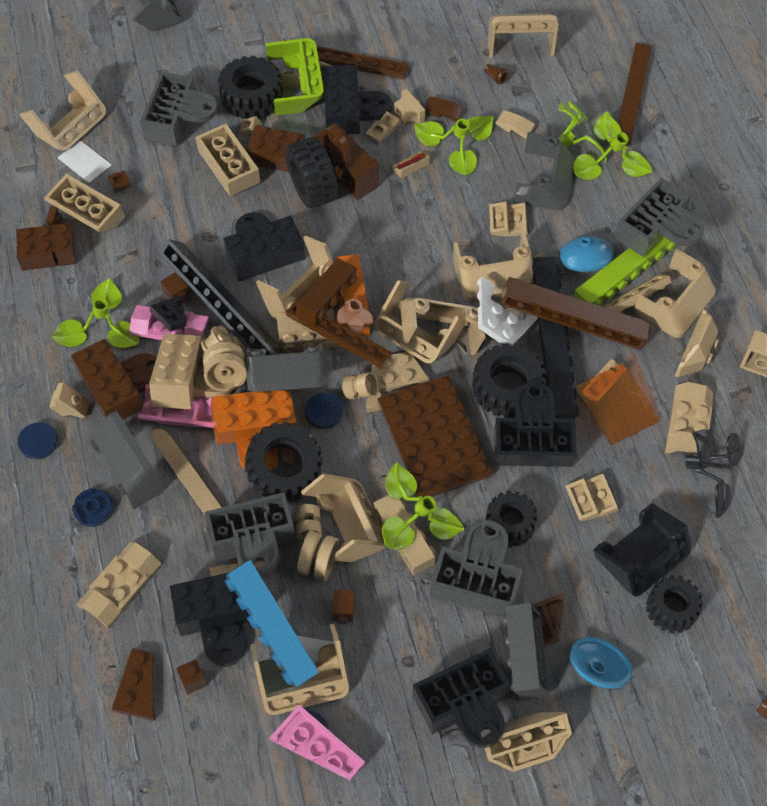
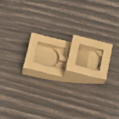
(517, 123)
(383, 128)

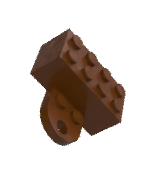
(350, 162)
(111, 382)

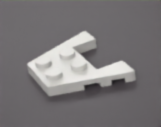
(498, 321)

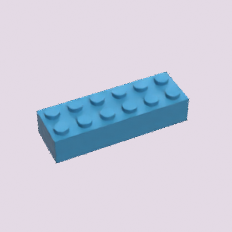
(271, 623)

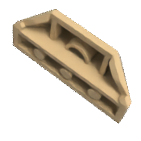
(699, 346)
(530, 740)

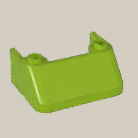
(299, 55)

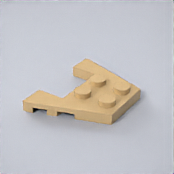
(399, 373)

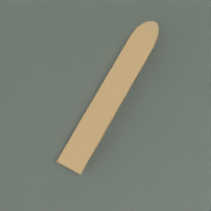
(184, 471)

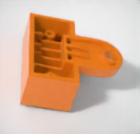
(243, 415)

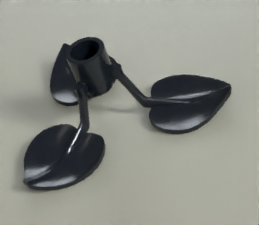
(705, 444)

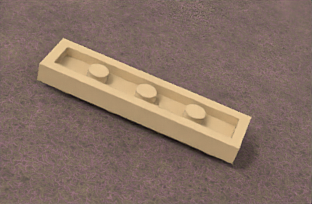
(645, 289)

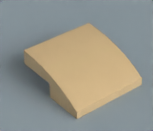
(508, 219)
(591, 498)

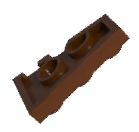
(135, 690)

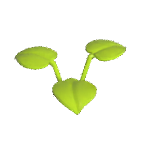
(608, 129)
(567, 136)
(461, 161)
(104, 297)
(397, 533)

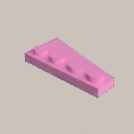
(316, 743)

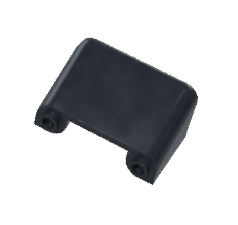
(647, 551)

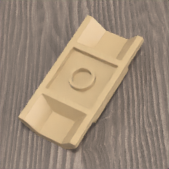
(689, 414)
(119, 583)

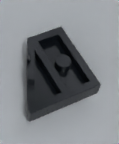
(170, 313)

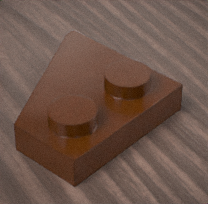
(551, 618)

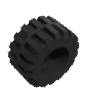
(513, 504)
(682, 591)

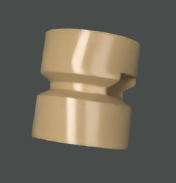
(360, 385)
(307, 519)

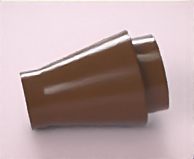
(498, 74)

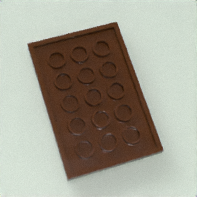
(434, 437)

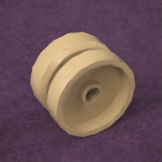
(224, 366)
(316, 555)

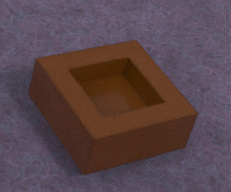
(119, 181)
(54, 216)

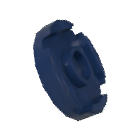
(324, 410)
(37, 440)
(92, 507)

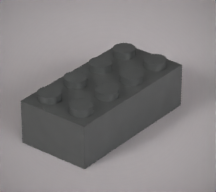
(526, 651)

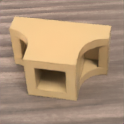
(409, 108)
(69, 401)

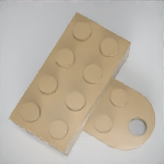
(179, 373)

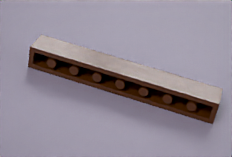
(575, 313)

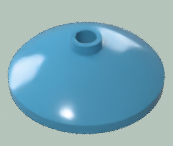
(586, 253)
(600, 663)

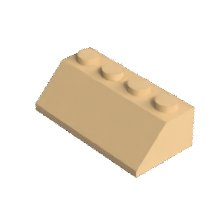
(85, 204)

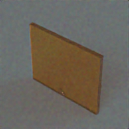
(617, 404)

